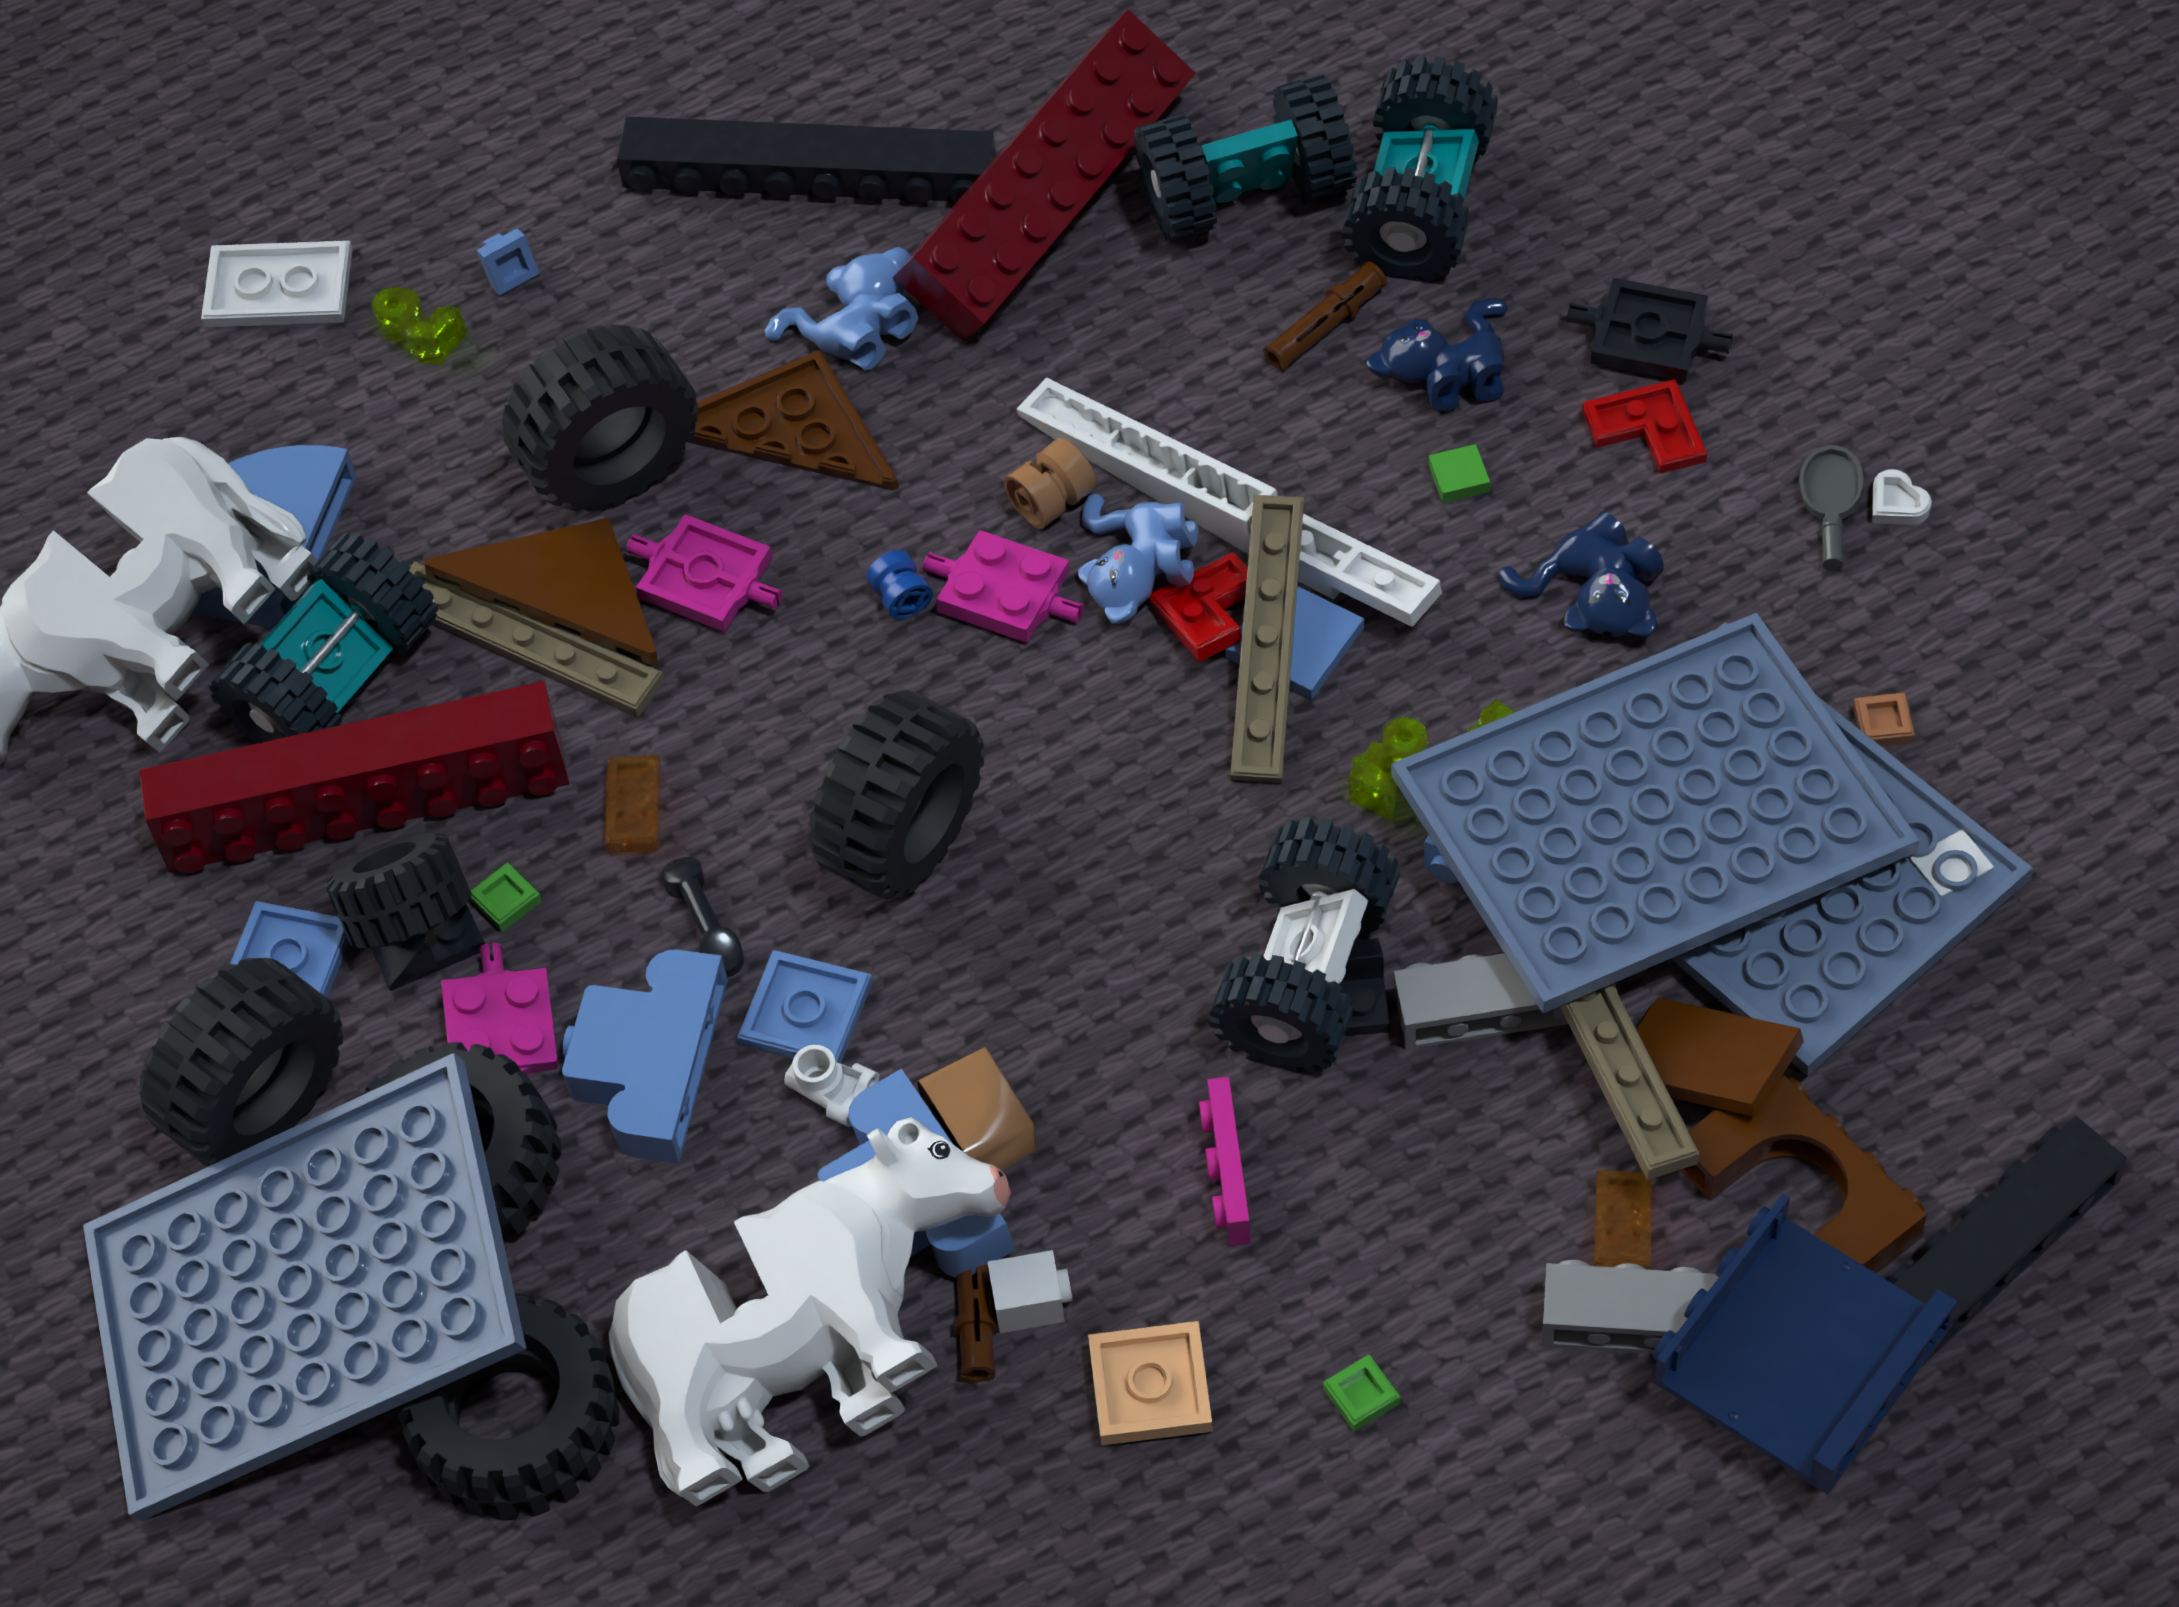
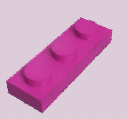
(1225, 1162)

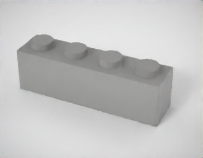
(1466, 1001)
(1617, 1305)

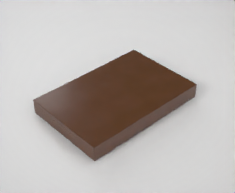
(1717, 1054)

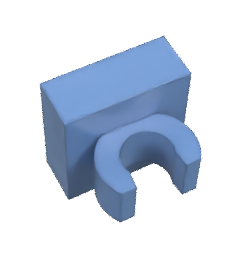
(507, 261)

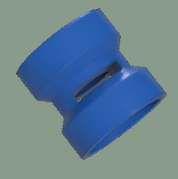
(901, 587)

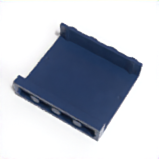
(1799, 1348)

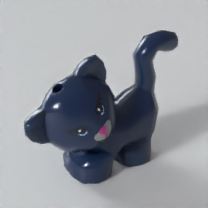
(1423, 355)
(1612, 597)

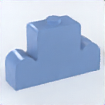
(647, 1051)
(955, 1245)

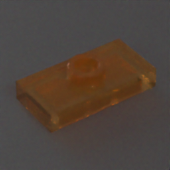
(633, 803)
(1622, 1219)

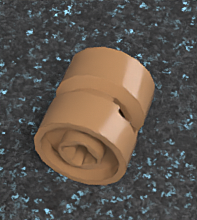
(1056, 479)

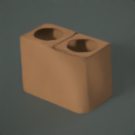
(980, 1110)

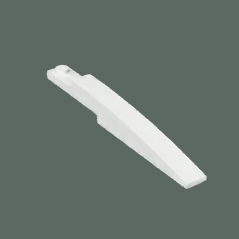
(1223, 500)

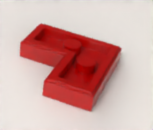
(1650, 412)
(1197, 609)

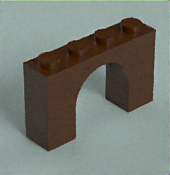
(1876, 1216)

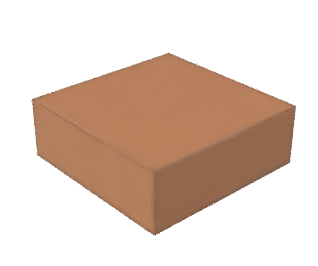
(1884, 719)

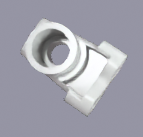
(828, 1082)

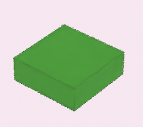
(1459, 473)
(504, 897)
(1361, 1392)

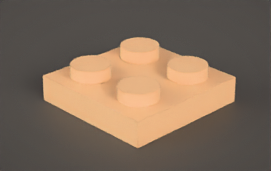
(1150, 1383)

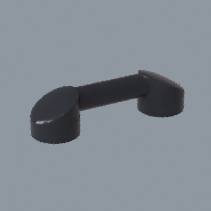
(686, 882)

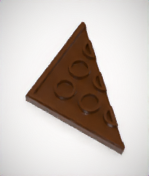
(795, 420)
(560, 578)

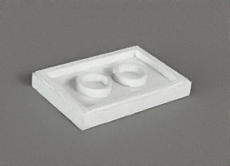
(277, 284)

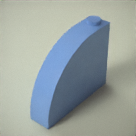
(305, 482)

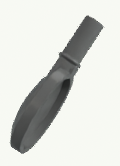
(1831, 491)

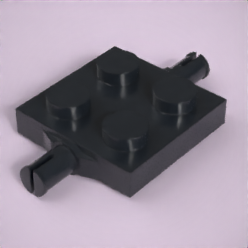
(1649, 329)

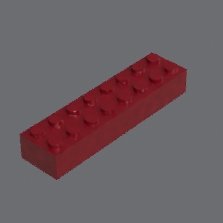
(1044, 176)
(354, 778)

